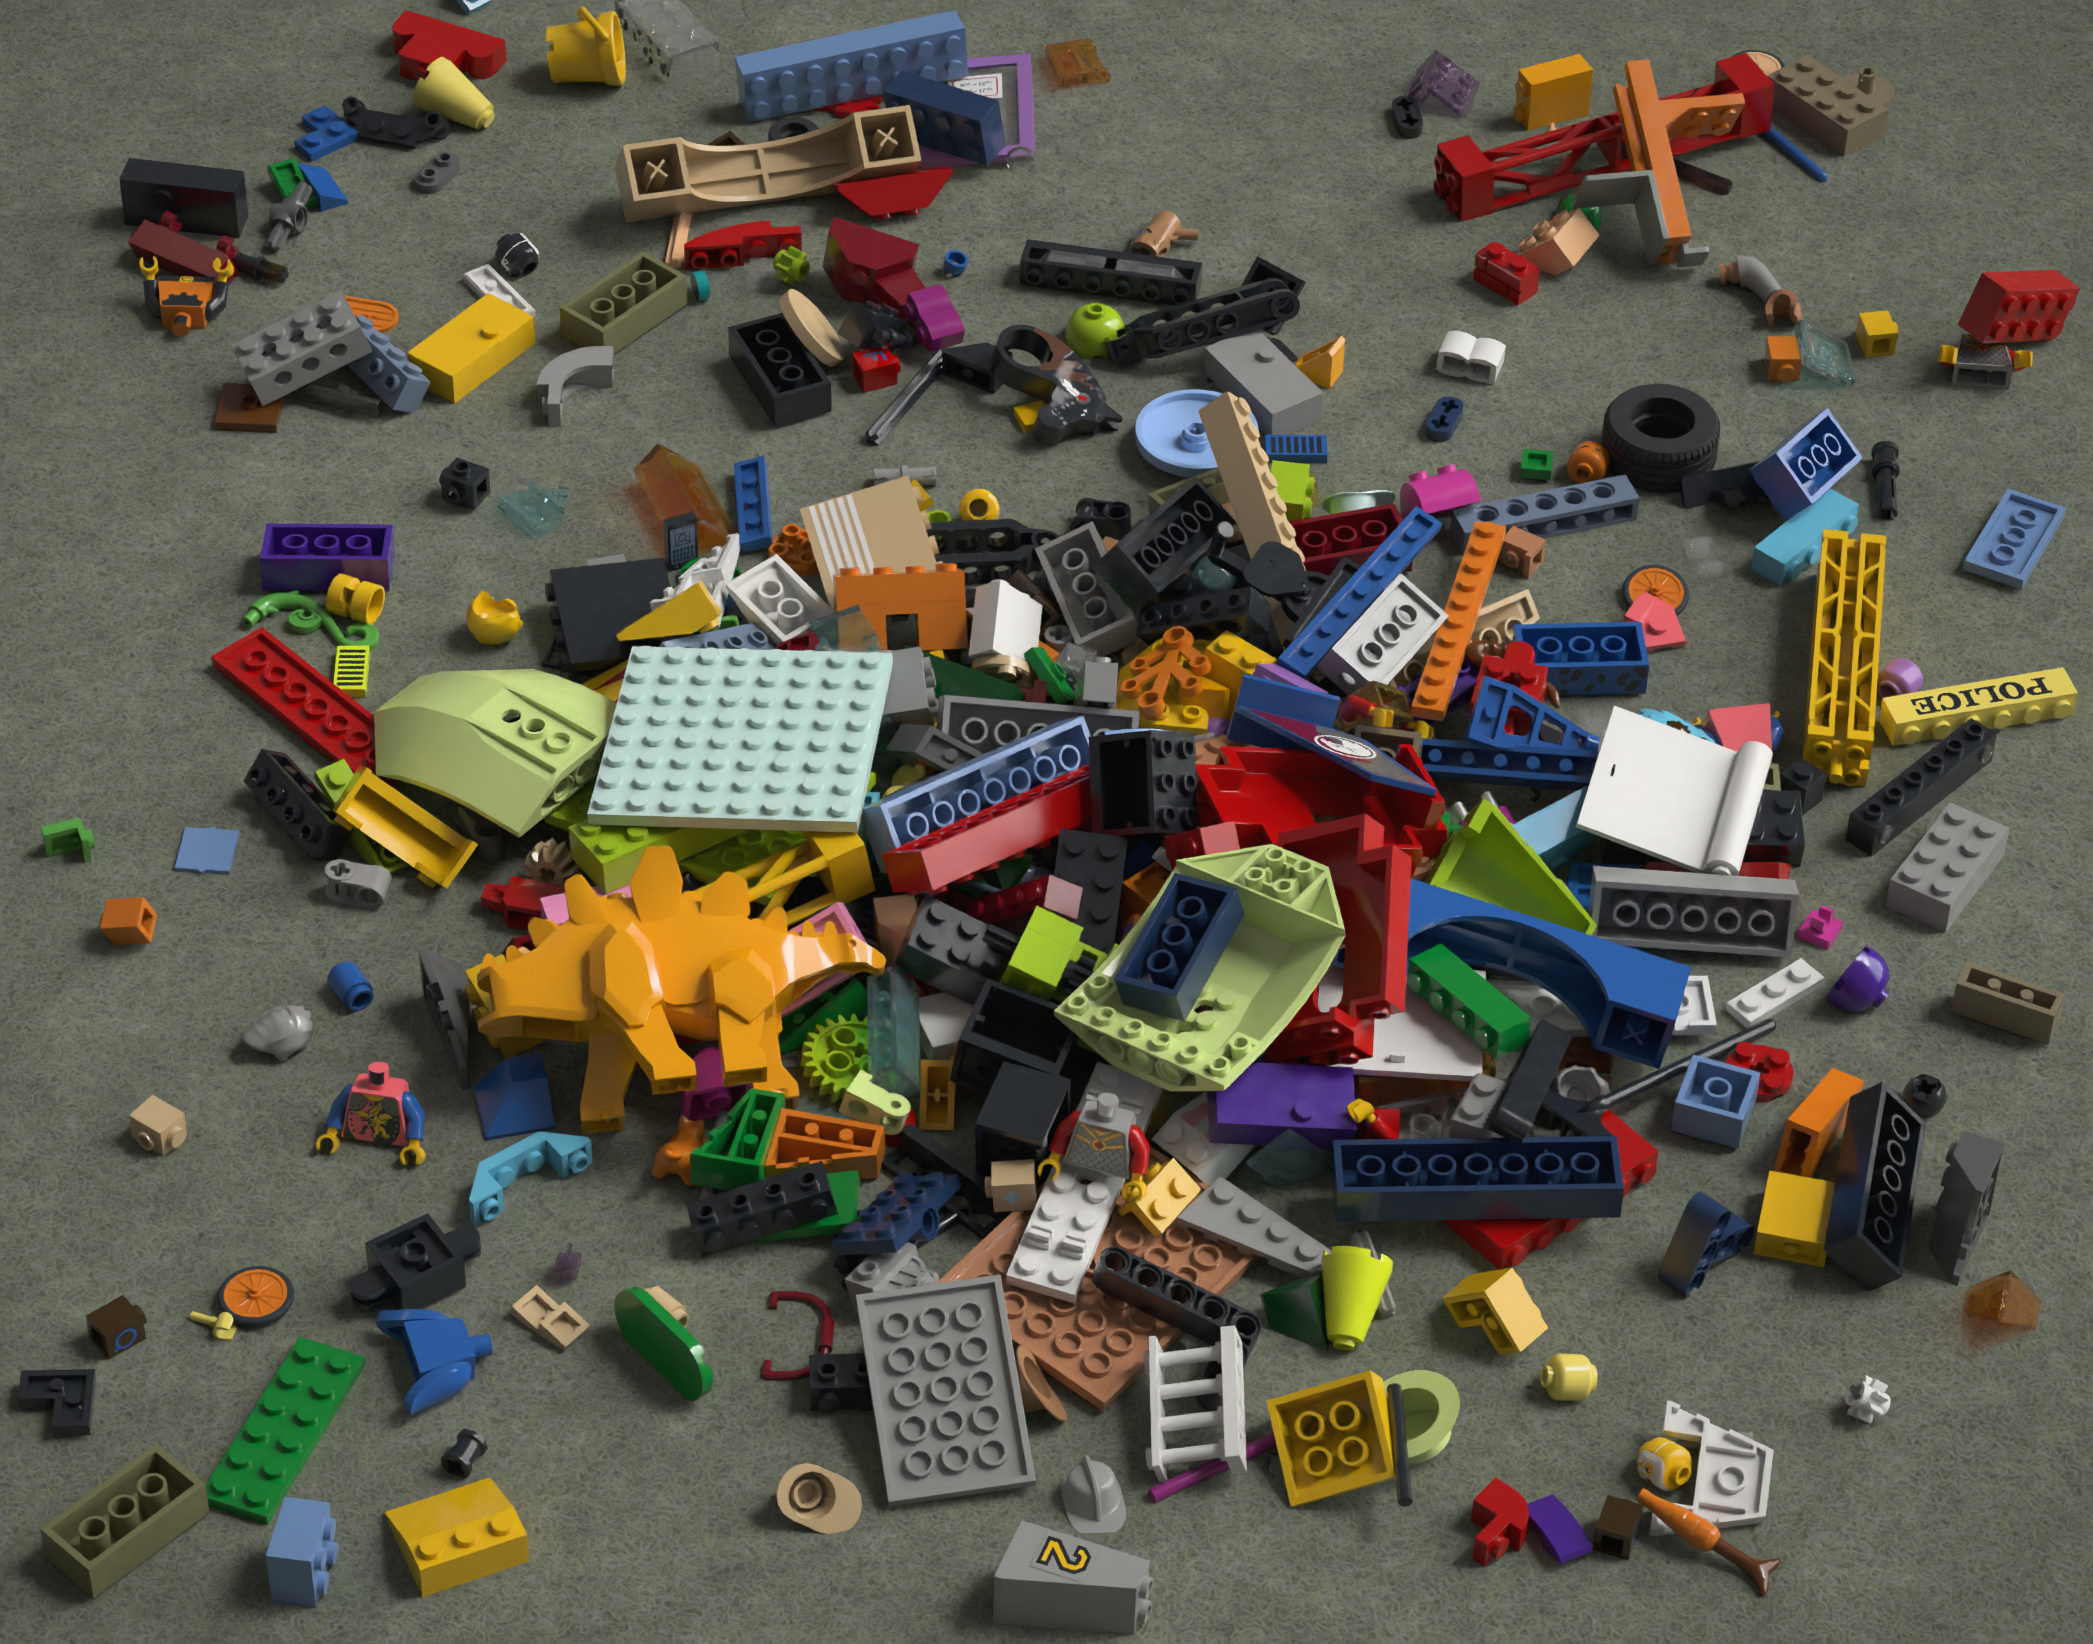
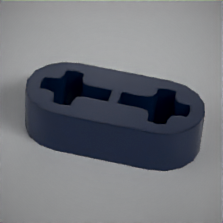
(1438, 417)

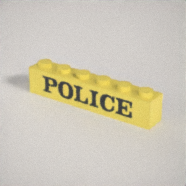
(1989, 702)

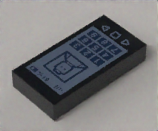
(680, 540)

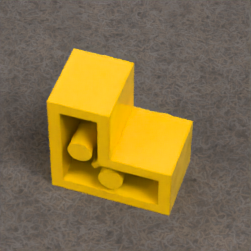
(1498, 1305)

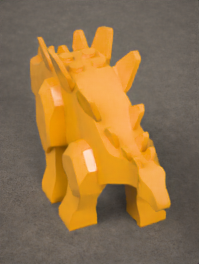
(662, 966)

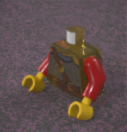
(1378, 707)

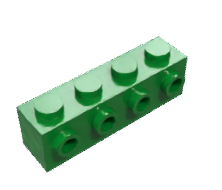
(1468, 1001)

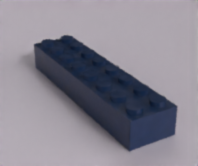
(1477, 1178)

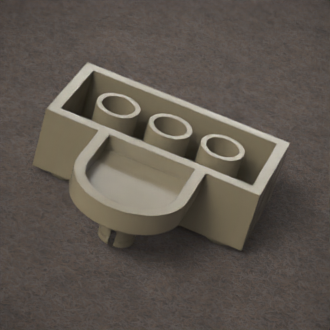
(1832, 108)

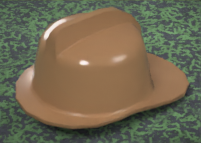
(1034, 1387)

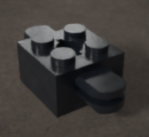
(411, 1248)

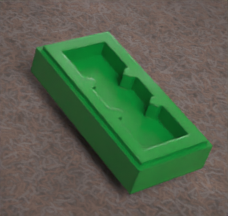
(286, 176)
(1051, 673)

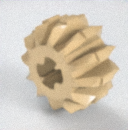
(551, 863)

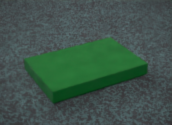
(845, 1191)

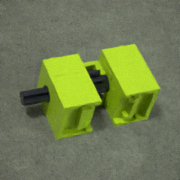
(1047, 957)

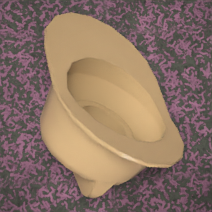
(831, 1498)

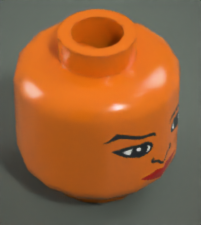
(1588, 462)

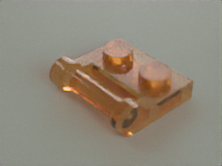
(1069, 66)

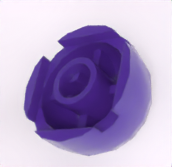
(1861, 983)

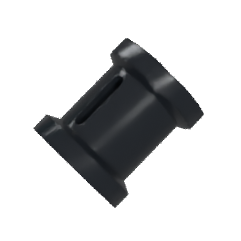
(464, 1453)

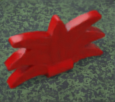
(845, 109)

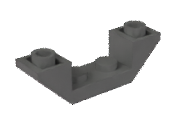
(930, 746)

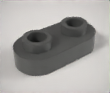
(437, 173)

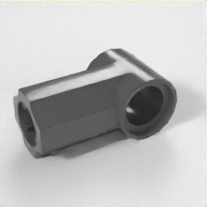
(483, 832)

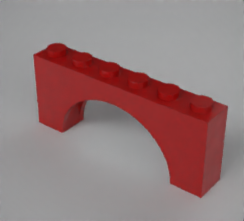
(1511, 1240)

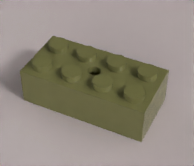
(624, 304)
(124, 1520)

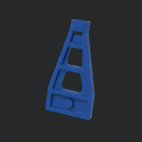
(1491, 711)

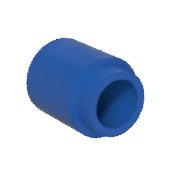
(350, 986)

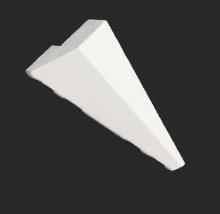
(712, 571)

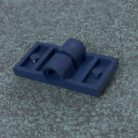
(899, 1214)

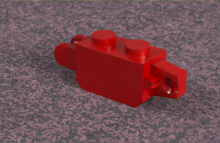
(518, 900)

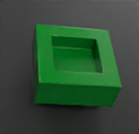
(1536, 464)

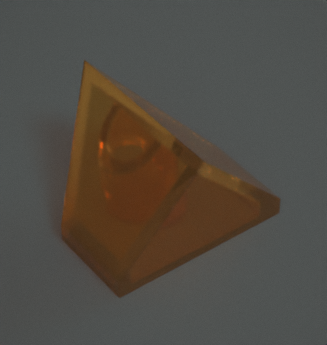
(2004, 1300)

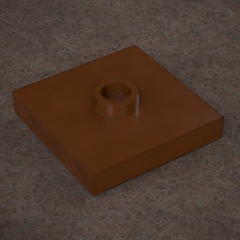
(243, 411)

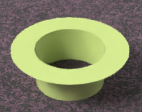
(1429, 1411)

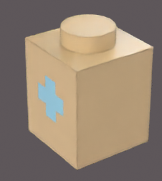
(1012, 1185)

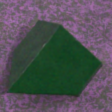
(1299, 1310)

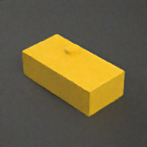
(473, 346)

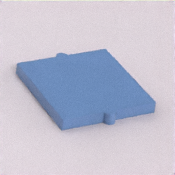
(207, 850)

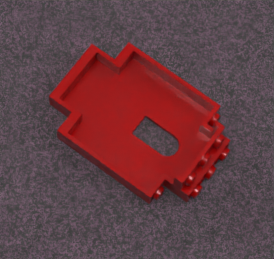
(1282, 789)
(1374, 908)

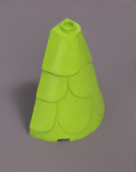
(1498, 867)

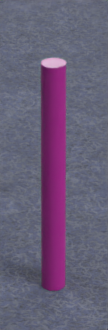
(1207, 1470)

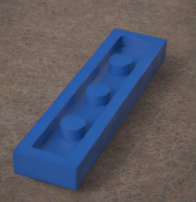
(753, 504)

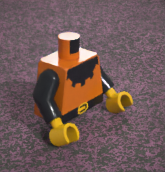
(186, 300)

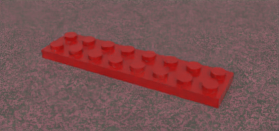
(301, 699)

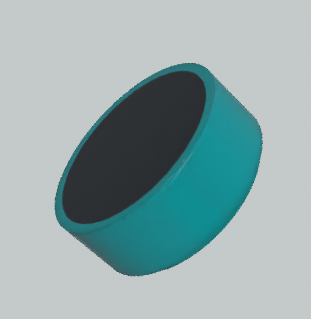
(700, 285)

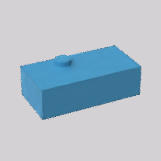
(1554, 831)

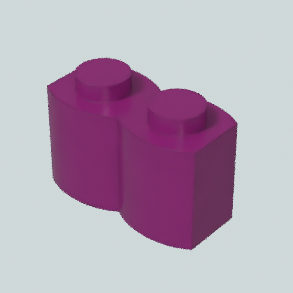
(934, 318)

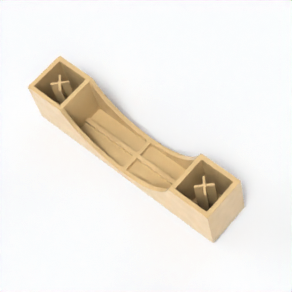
(690, 177)

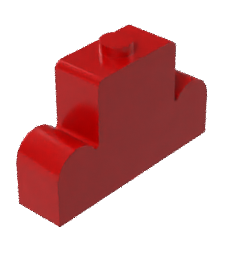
(424, 39)

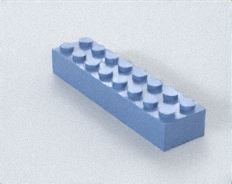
(849, 65)
(976, 785)

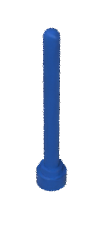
(1795, 154)

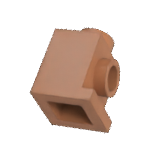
(1522, 551)

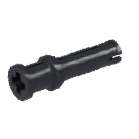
(1885, 471)

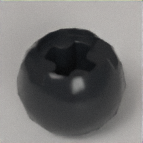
(1925, 1095)

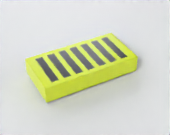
(352, 669)

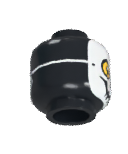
(517, 254)

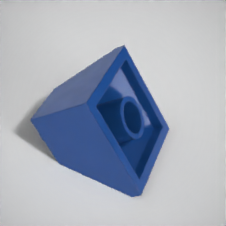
(515, 1098)

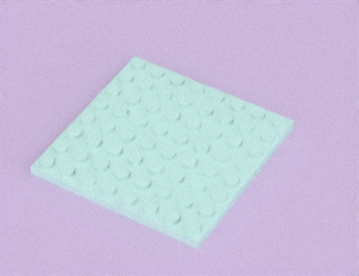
(742, 739)

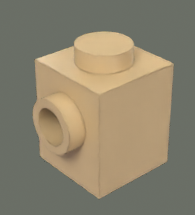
(158, 1125)

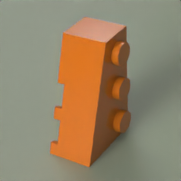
(837, 1142)

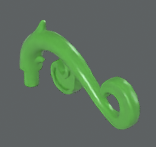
(304, 625)

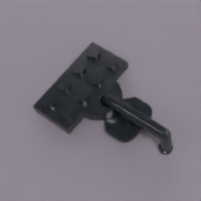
(1281, 575)

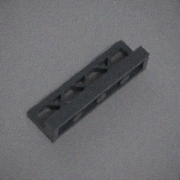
(935, 1157)

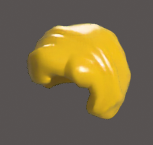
(493, 621)

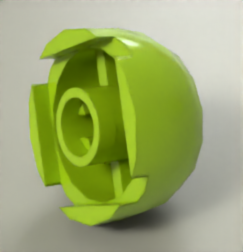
(1089, 328)

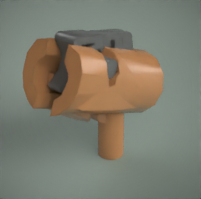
(1156, 236)

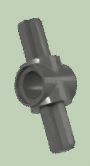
(288, 217)

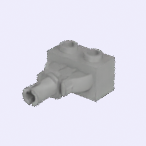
(889, 1272)

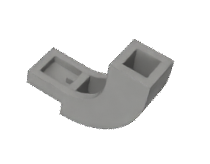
(572, 372)

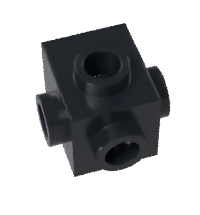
(465, 483)

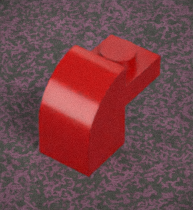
(1503, 1518)

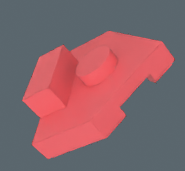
(1658, 622)

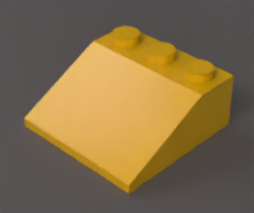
(1333, 1437)
(459, 1536)

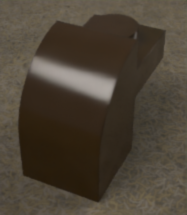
(1050, 608)

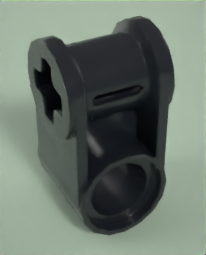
(1109, 517)

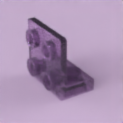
(1445, 83)

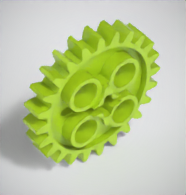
(835, 1055)

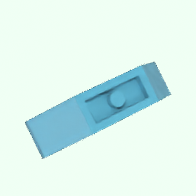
(563, 1152)

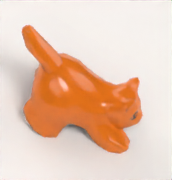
(675, 1155)

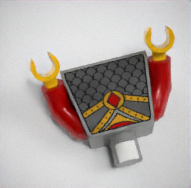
(1983, 363)
(1102, 1141)

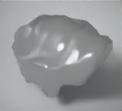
(280, 1031)
(1579, 1083)

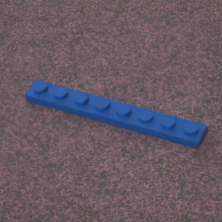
(1359, 593)

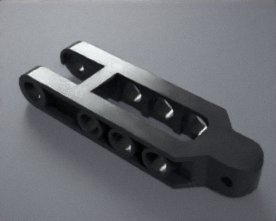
(1245, 306)
(1017, 539)

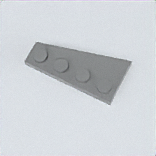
(1244, 1222)

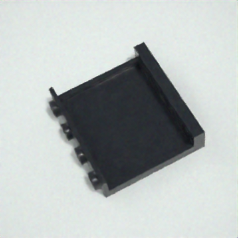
(597, 604)

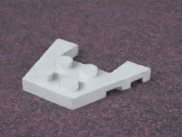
(1730, 1472)

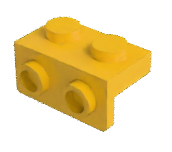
(1167, 1195)

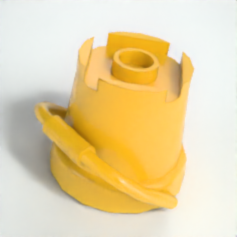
(587, 50)

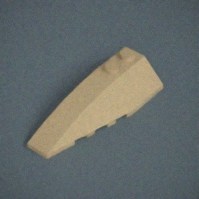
(1493, 623)

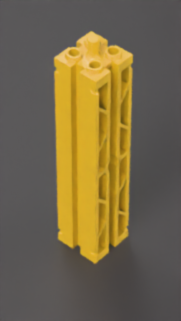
(1844, 656)

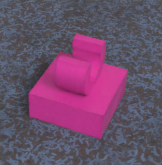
(1820, 927)

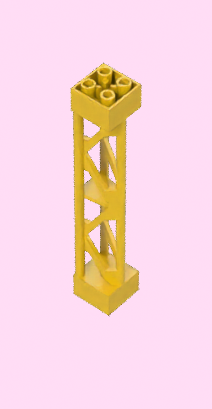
(834, 856)

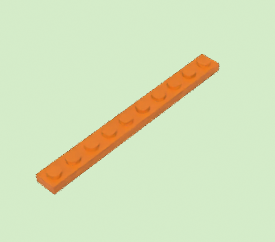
(1456, 631)

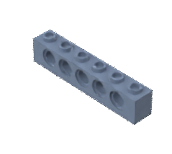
(1553, 510)

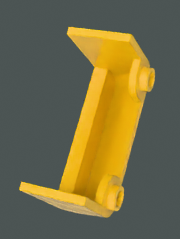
(403, 828)

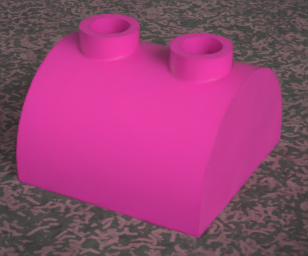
(1440, 492)
(710, 1094)

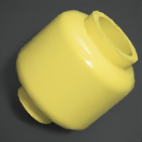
(1569, 1377)

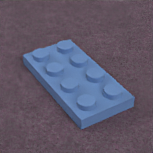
(2014, 539)

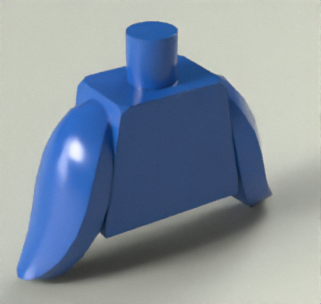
(437, 1353)

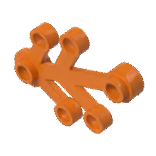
(1175, 642)

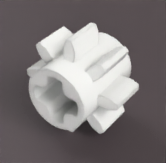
(1867, 1399)

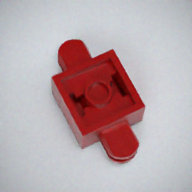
(1519, 670)

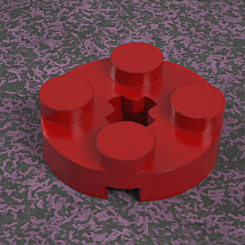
(1772, 1061)

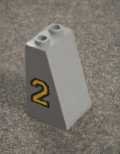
(1070, 1584)

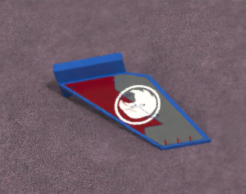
(1300, 718)

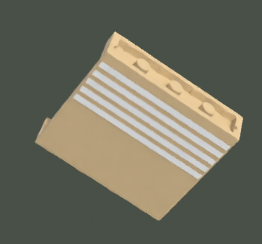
(870, 531)

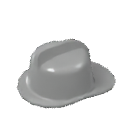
(1093, 1498)

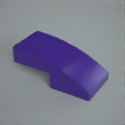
(1558, 1529)

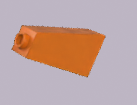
(1816, 1124)

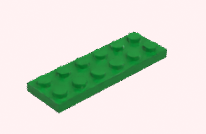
(283, 1430)

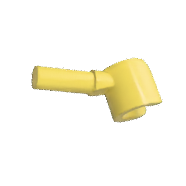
(221, 1326)

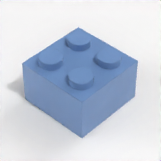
(1715, 1101)
(301, 1552)

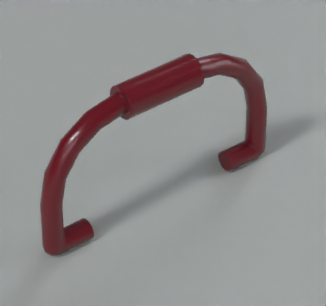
(825, 1336)

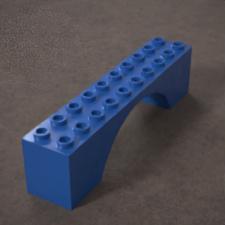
(1615, 991)

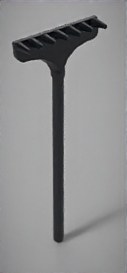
(1586, 1115)

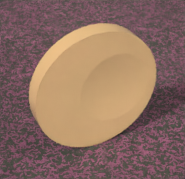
(812, 327)

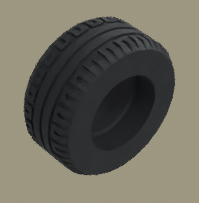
(1664, 412)

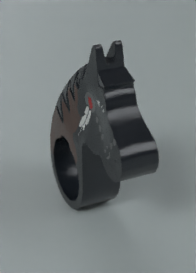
(1061, 380)

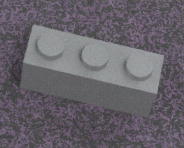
(1097, 683)

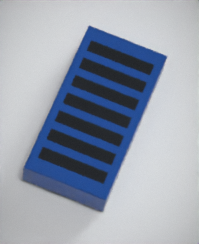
(1296, 448)

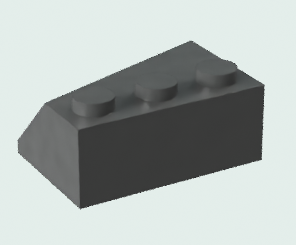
(1964, 1201)

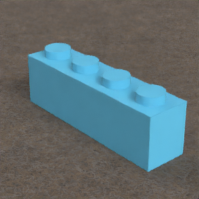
(1799, 539)

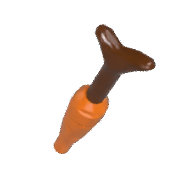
(1706, 1537)

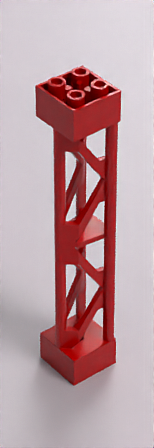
(1468, 174)

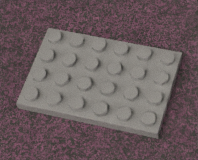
(945, 1390)

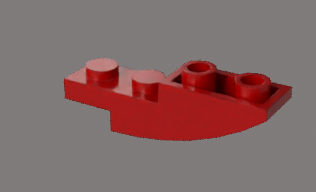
(732, 244)

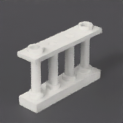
(1229, 1416)

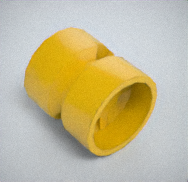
(350, 597)

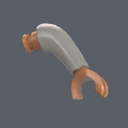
(1758, 279)

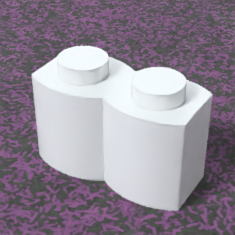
(1471, 357)

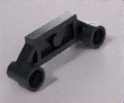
(394, 128)

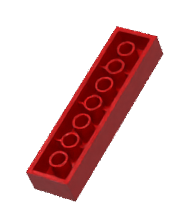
(991, 835)

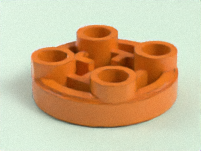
(795, 550)

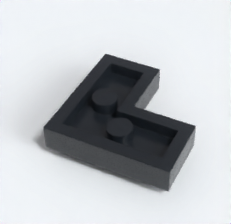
(67, 1392)

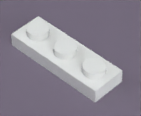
(1775, 993)

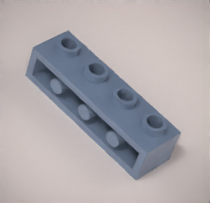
(389, 372)
(737, 637)

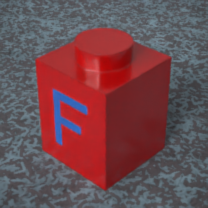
(875, 368)

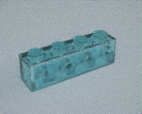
(894, 1031)

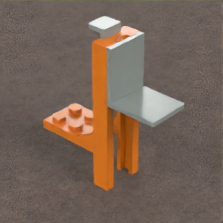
(1653, 183)

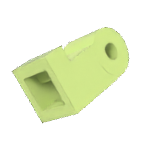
(875, 1105)

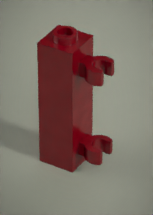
(179, 253)

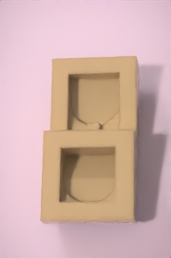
(545, 1317)

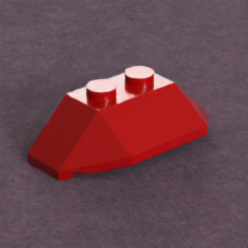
(894, 192)

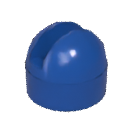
(955, 256)

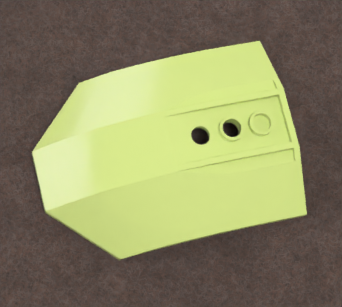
(453, 741)
(1254, 990)

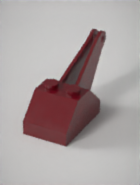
(871, 265)

